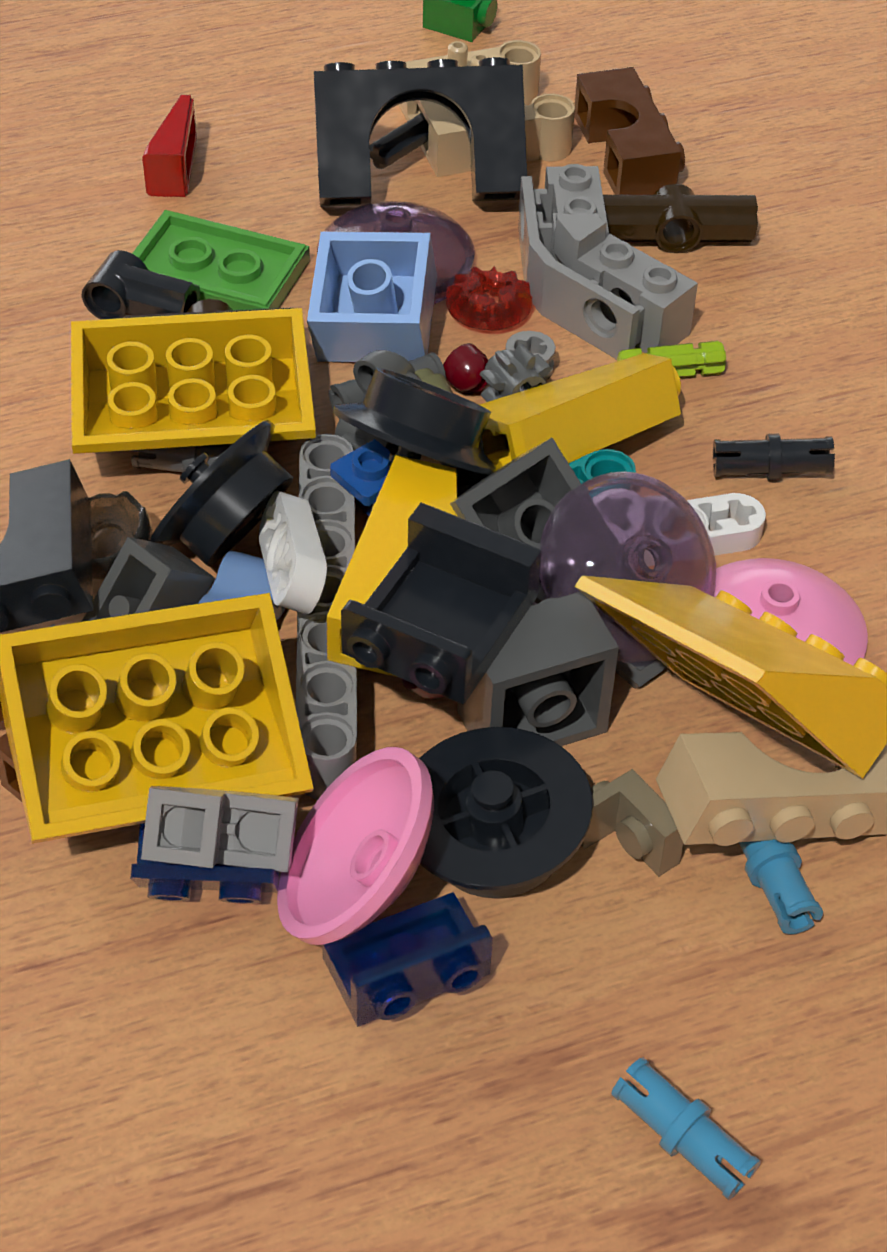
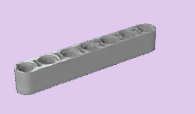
(326, 688)

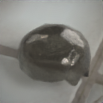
(111, 523)

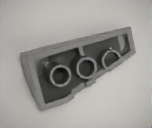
(518, 505)

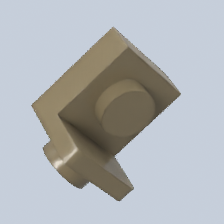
(639, 819)

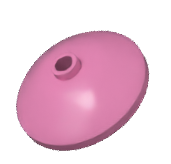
(800, 598)
(357, 847)

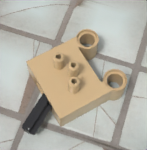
(442, 135)

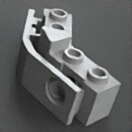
(591, 278)

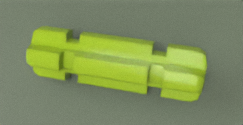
(708, 357)

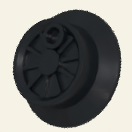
(421, 420)
(224, 497)
(504, 810)

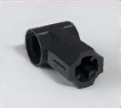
(128, 287)

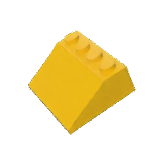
(188, 380)
(755, 665)
(145, 704)

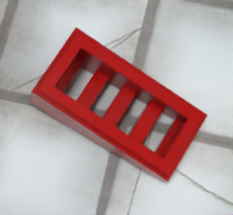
(171, 152)

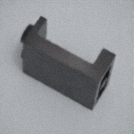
(444, 604)

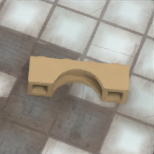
(735, 793)

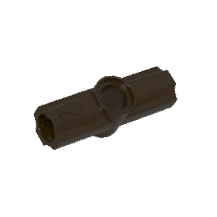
(680, 218)

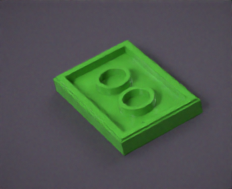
(226, 261)

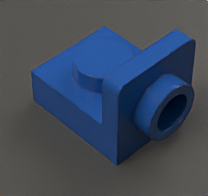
(363, 473)

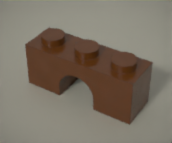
(638, 141)

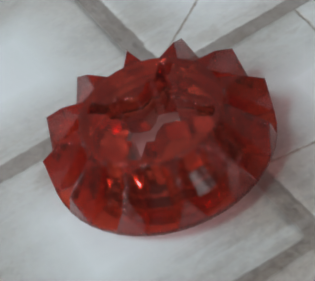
(474, 308)

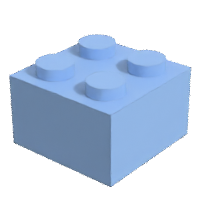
(372, 295)

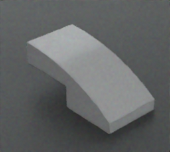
(219, 828)

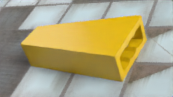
(584, 409)
(386, 537)

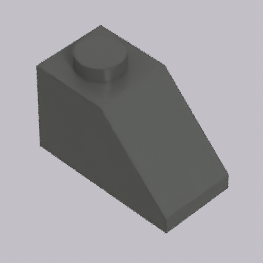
(149, 579)

